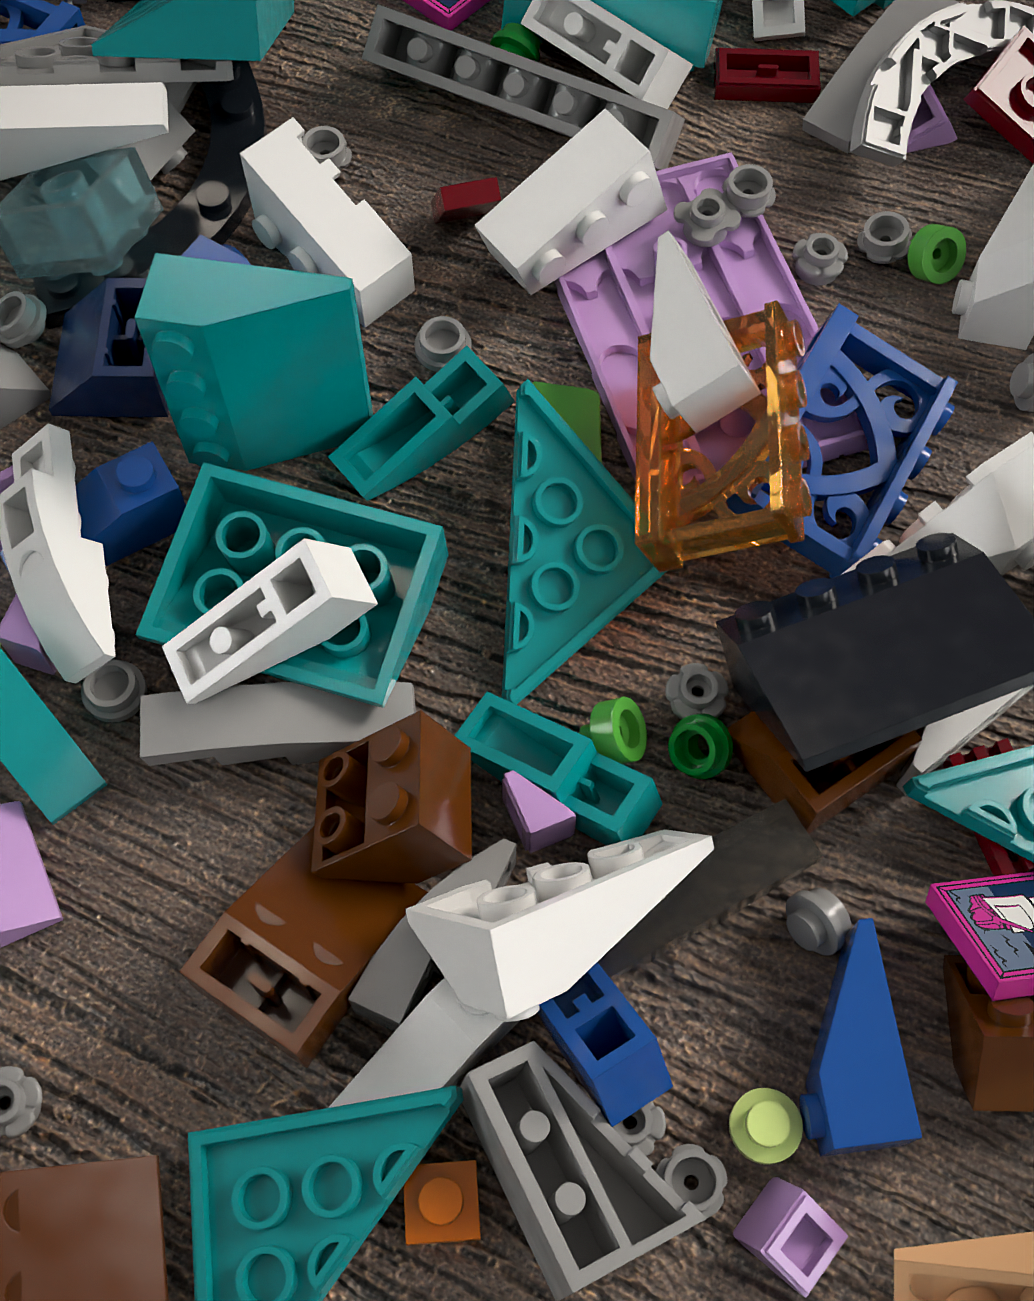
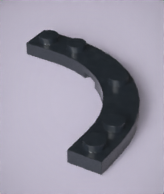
(209, 208)

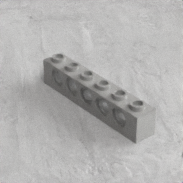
(512, 82)

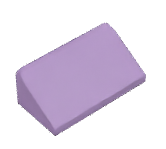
(25, 889)

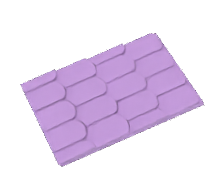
(613, 301)

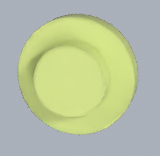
(765, 1126)

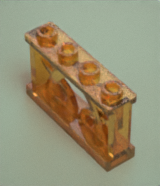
(667, 505)

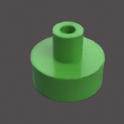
(936, 253)
(617, 730)

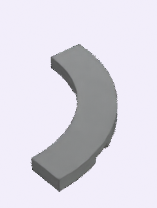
(920, 57)

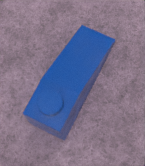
(128, 503)
(606, 1045)
(858, 1070)

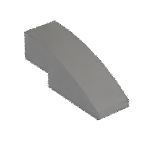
(402, 966)

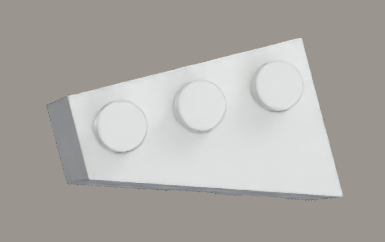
(574, 204)
(319, 226)

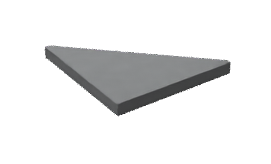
(68, 59)

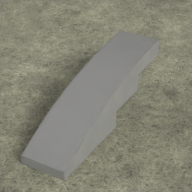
(835, 108)
(262, 723)

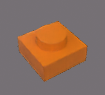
(442, 1203)

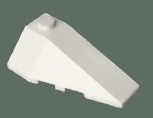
(999, 295)
(989, 513)
(539, 937)

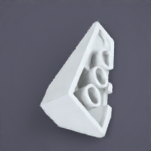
(73, 121)

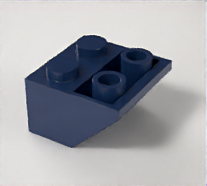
(103, 357)

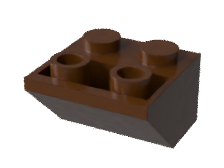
(821, 791)
(394, 805)
(989, 1042)

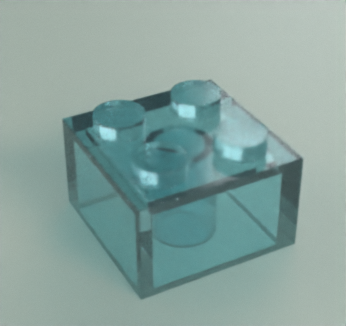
(78, 215)

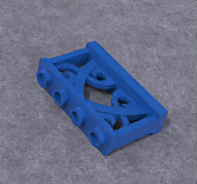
(831, 365)

